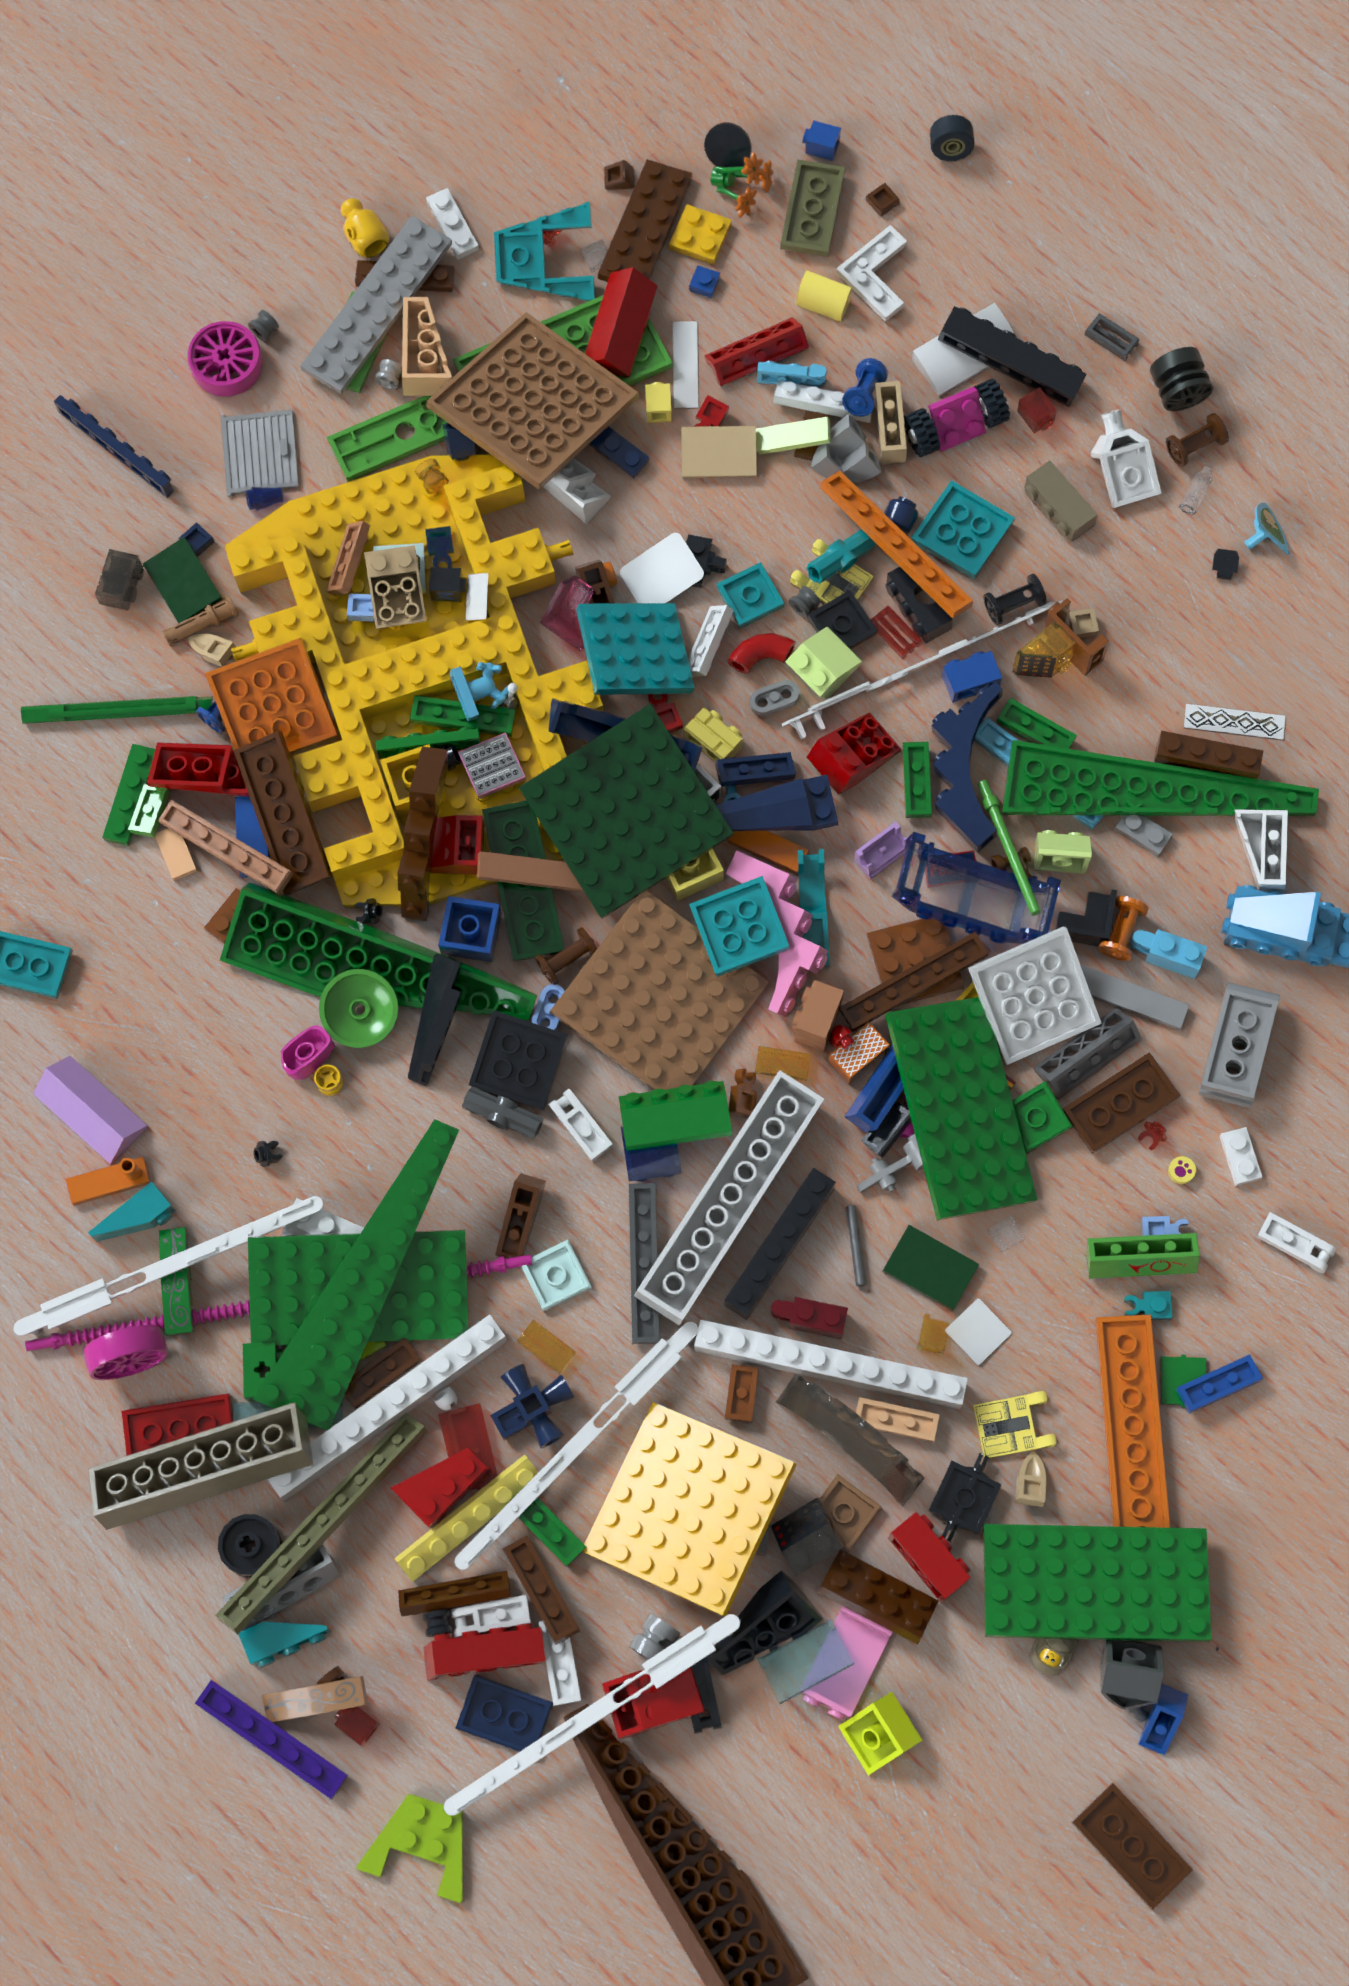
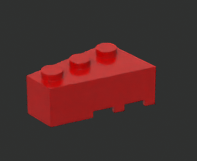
(441, 1486)

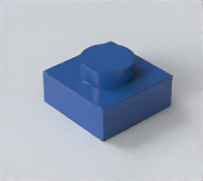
(704, 281)

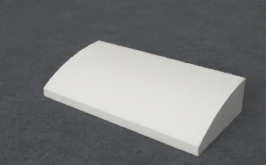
(947, 367)

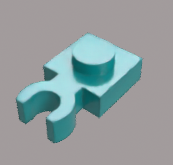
(1152, 1303)

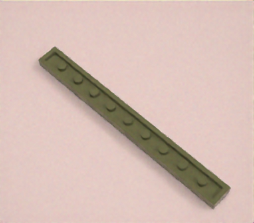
(321, 1524)

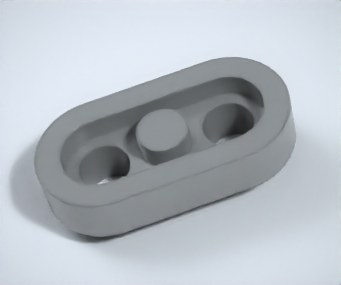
(773, 697)

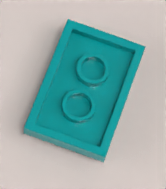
(33, 964)

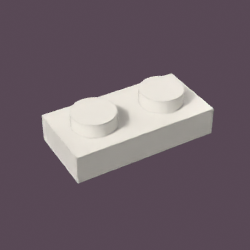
(1240, 1156)

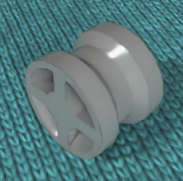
(388, 374)

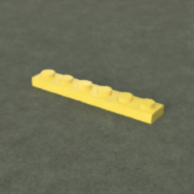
(466, 1519)

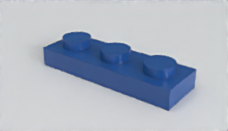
(1219, 1384)

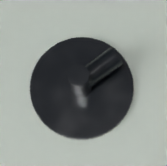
(727, 145)

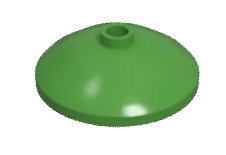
(345, 994)

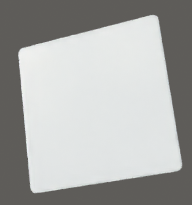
(476, 596)
(978, 1331)

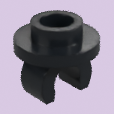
(372, 911)
(263, 1154)

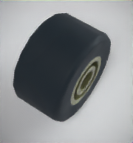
(952, 138)

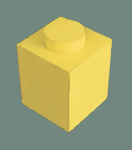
(658, 402)

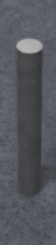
(856, 1247)

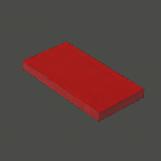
(172, 1421)

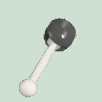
(511, 700)

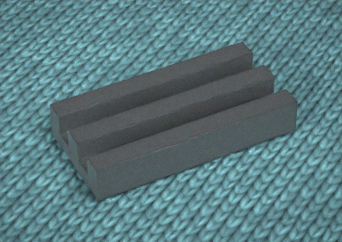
(1109, 340)

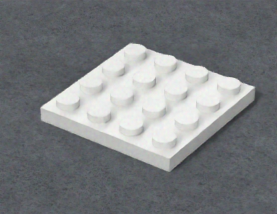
(1035, 995)

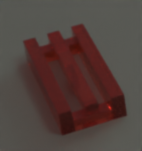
(909, 648)

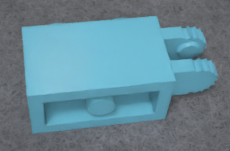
(1170, 951)

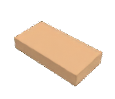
(175, 854)

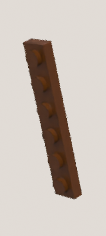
(913, 981)

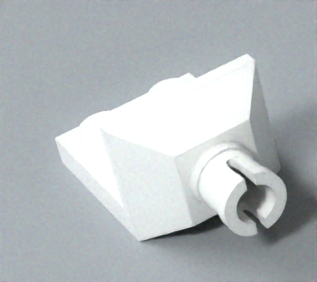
(1125, 462)

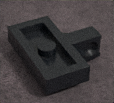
(706, 558)

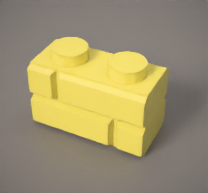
(713, 735)

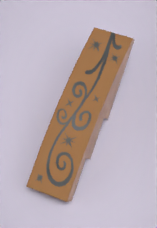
(315, 1699)

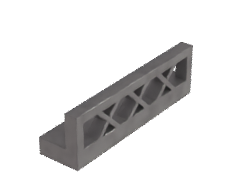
(1091, 1054)

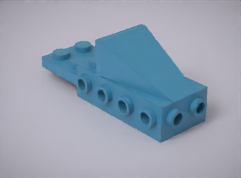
(1287, 926)

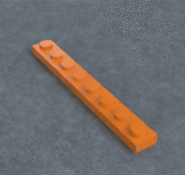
(896, 544)

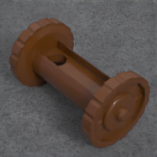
(1181, 448)
(566, 956)

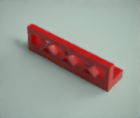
(766, 345)

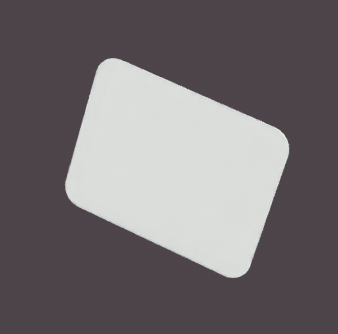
(662, 571)

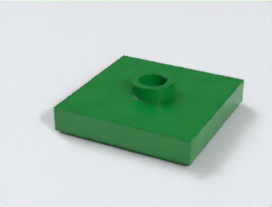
(1039, 1117)

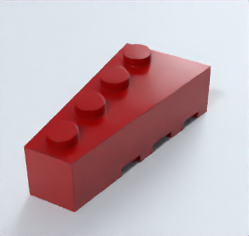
(484, 1651)

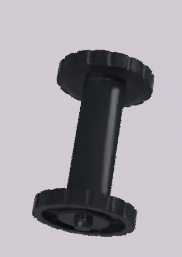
(1014, 599)

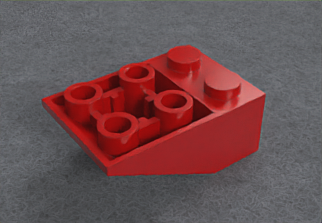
(853, 752)
(457, 844)
(654, 1707)

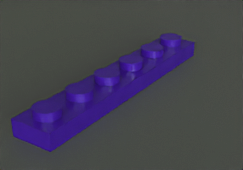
(271, 1739)

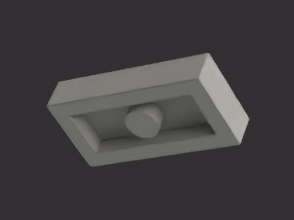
(1144, 833)

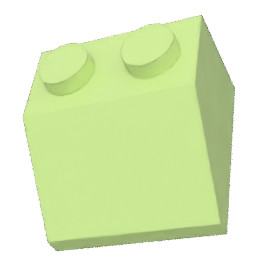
(824, 662)
(1062, 852)

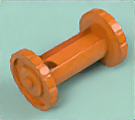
(1117, 944)

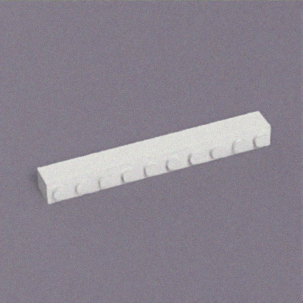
(830, 1364)
(393, 1403)

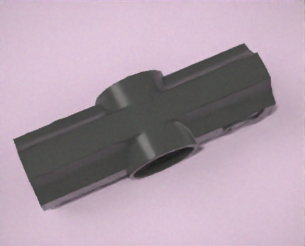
(502, 1112)

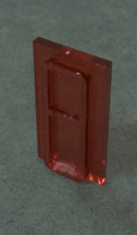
(467, 1429)

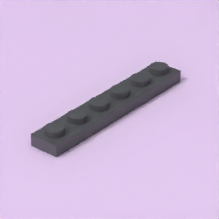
(642, 1258)

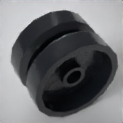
(239, 1534)

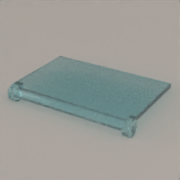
(805, 1661)

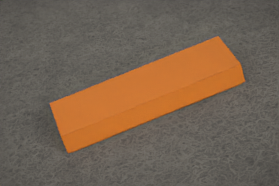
(769, 847)

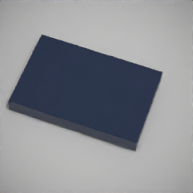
(503, 1714)

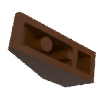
(595, 576)
(520, 1216)

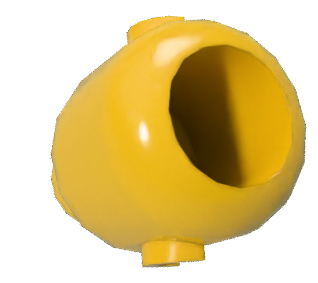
(364, 229)

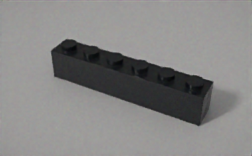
(1012, 356)
(779, 1244)

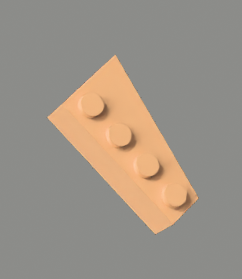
(422, 354)

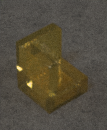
(932, 1335)

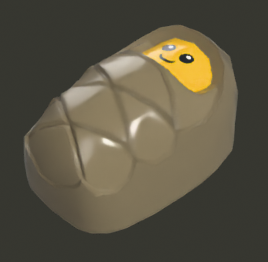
(1052, 1655)

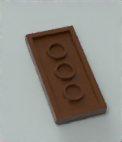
(1121, 1102)
(878, 1596)
(1132, 1846)

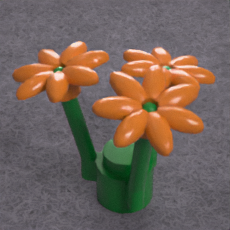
(726, 176)

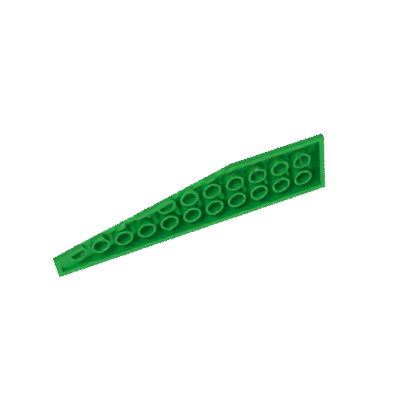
(312, 946)

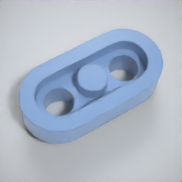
(544, 1006)

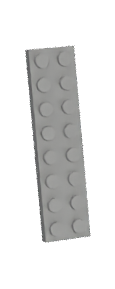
(376, 305)

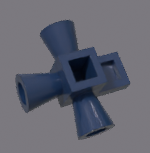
(531, 1407)

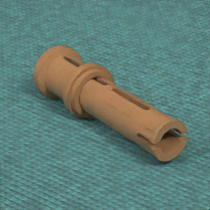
(211, 616)

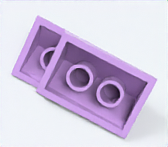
(89, 1108)

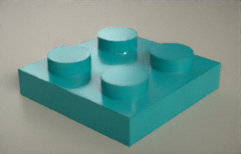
(750, 595)

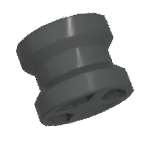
(263, 325)
(804, 601)

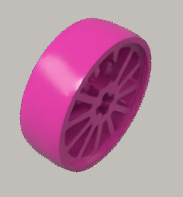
(225, 358)
(125, 1352)

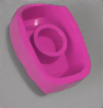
(306, 1052)

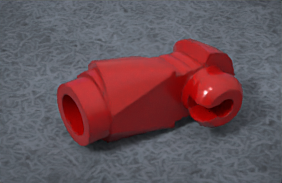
(841, 1036)

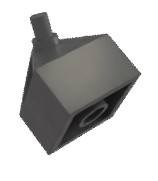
(1131, 1675)

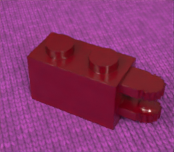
(811, 1316)

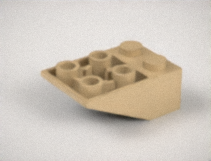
(395, 586)

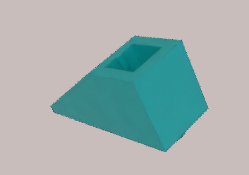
(275, 1638)

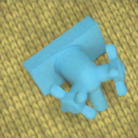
(477, 689)

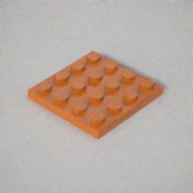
(271, 695)

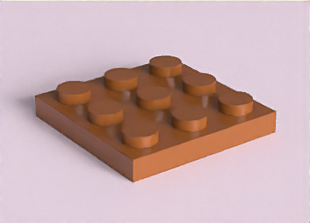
(907, 945)

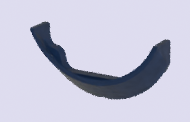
(589, 723)

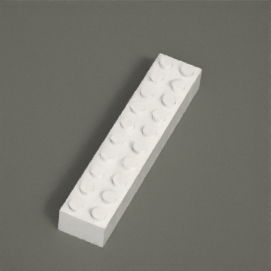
(728, 1198)

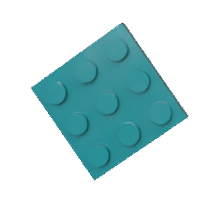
(962, 529)
(739, 926)

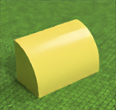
(823, 296)

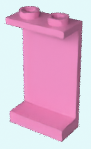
(865, 1644)

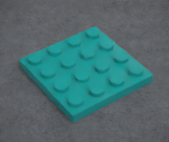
(635, 648)

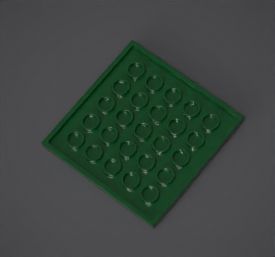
(626, 811)

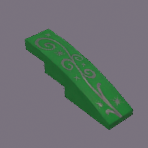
(176, 1286)

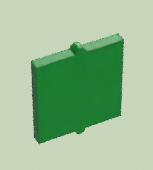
(1176, 1372)

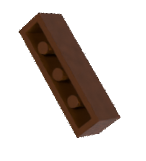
(1207, 755)

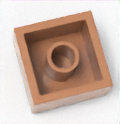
(818, 1016)

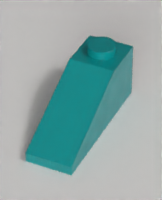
(139, 1213)

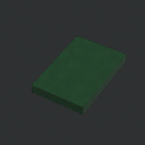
(182, 580)
(930, 1268)

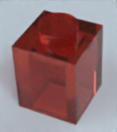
(1037, 411)
(356, 1724)

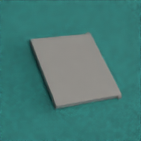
(259, 451)

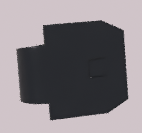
(1225, 563)

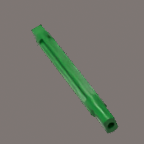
(114, 709)

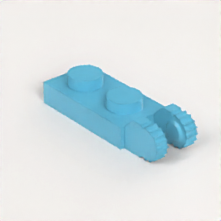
(771, 372)

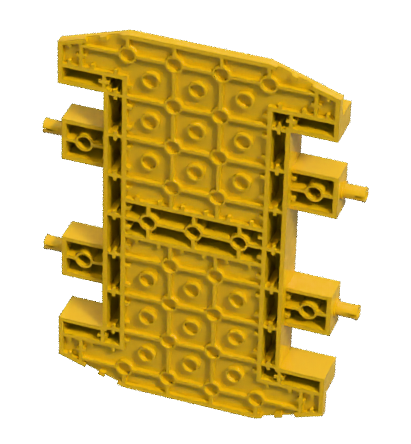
(378, 671)

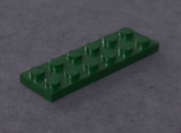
(527, 909)

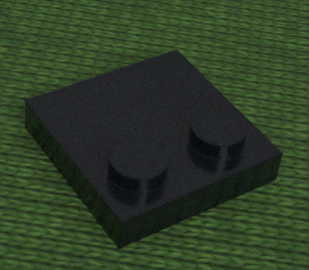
(845, 619)

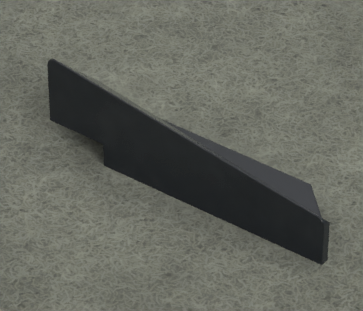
(436, 1017)

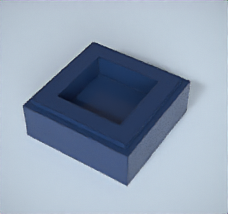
(198, 538)

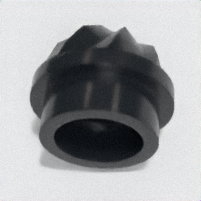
(453, 756)

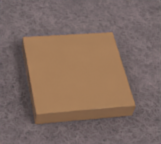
(848, 1510)

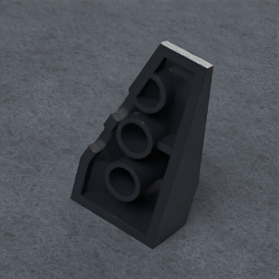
(770, 1617)

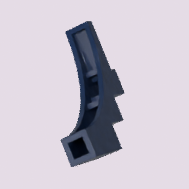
(958, 734)

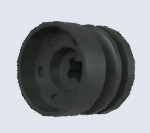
(1181, 378)

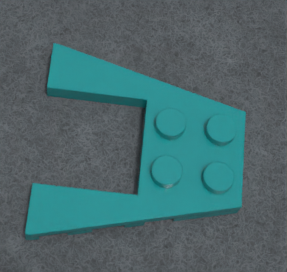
(522, 257)

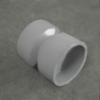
(655, 1637)

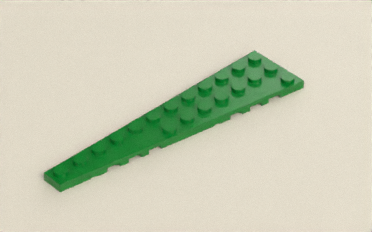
(1088, 783)
(334, 1334)

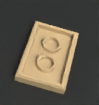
(719, 452)

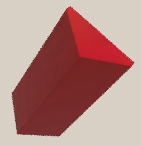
(621, 321)
(197, 768)

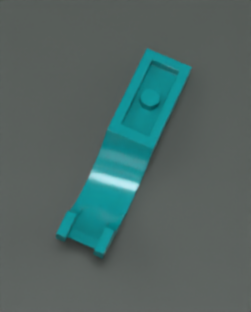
(813, 898)

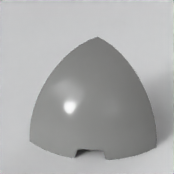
(846, 453)

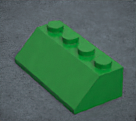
(675, 1115)

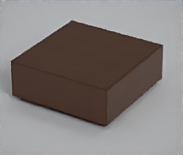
(882, 199)

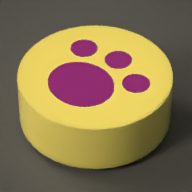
(1181, 1170)

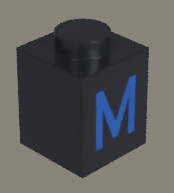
(446, 584)

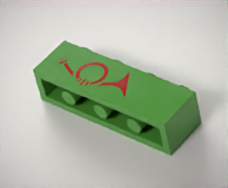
(1142, 1255)

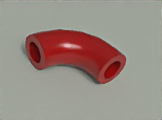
(758, 648)

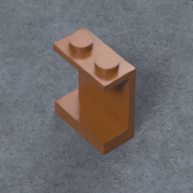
(1084, 657)

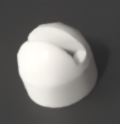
(445, 1398)

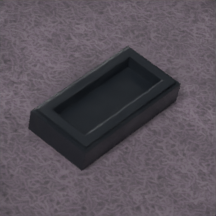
(889, 1130)

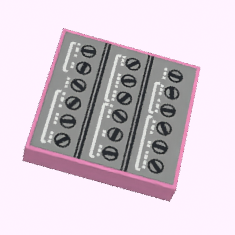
(492, 765)

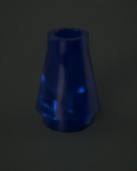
(263, 497)

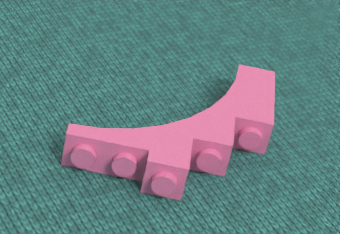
(803, 954)

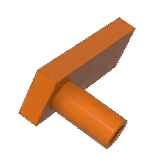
(108, 1181)

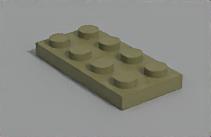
(812, 208)

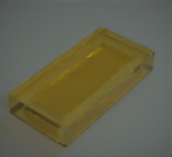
(790, 1062)
(546, 1346)

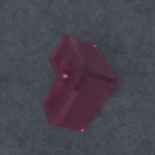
(562, 614)

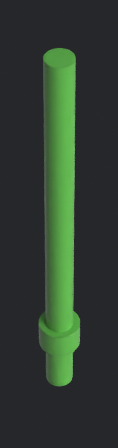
(992, 806)

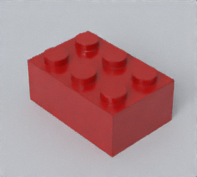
(930, 1556)

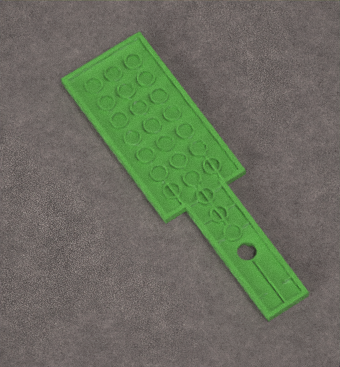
(572, 325)

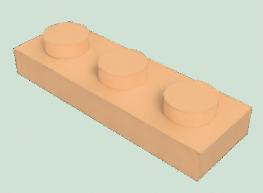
(899, 1419)

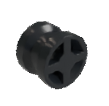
(437, 1623)

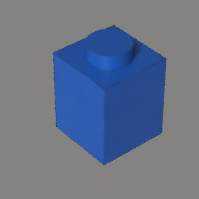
(822, 140)

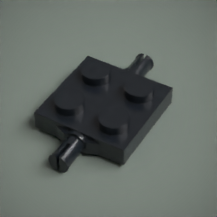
(965, 1497)

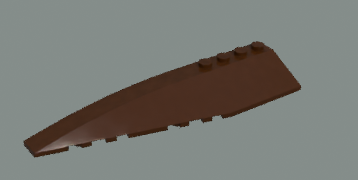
(692, 1881)

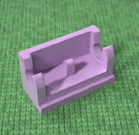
(881, 851)

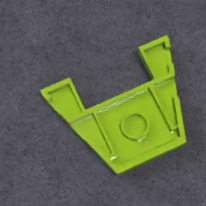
(426, 1832)

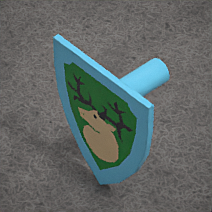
(1267, 526)

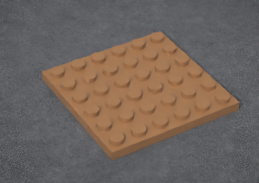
(532, 400)
(656, 998)

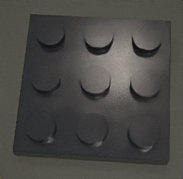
(518, 1060)

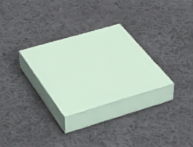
(556, 1276)

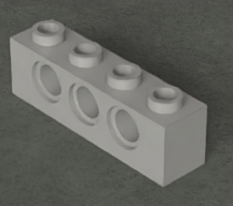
(310, 1577)

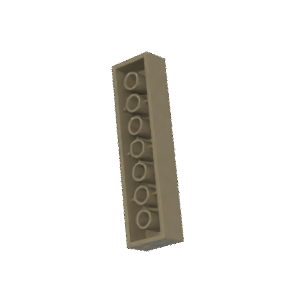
(200, 1466)

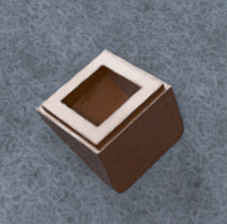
(619, 176)

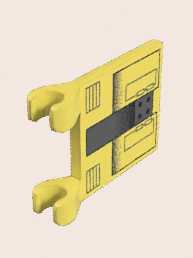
(853, 579)
(1008, 1427)

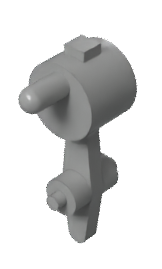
(885, 1174)

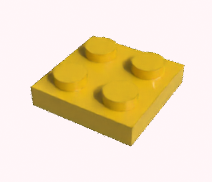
(700, 234)

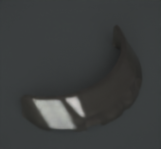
(853, 1436)

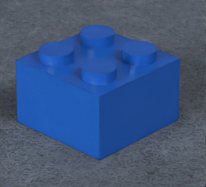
(470, 929)

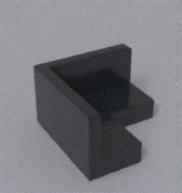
(1095, 924)

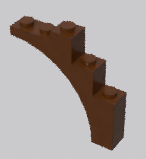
(420, 832)

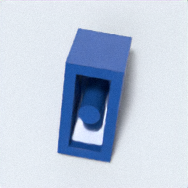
(1164, 1719)

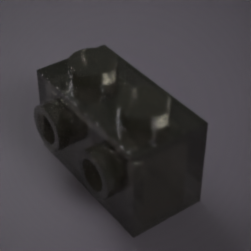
(119, 580)

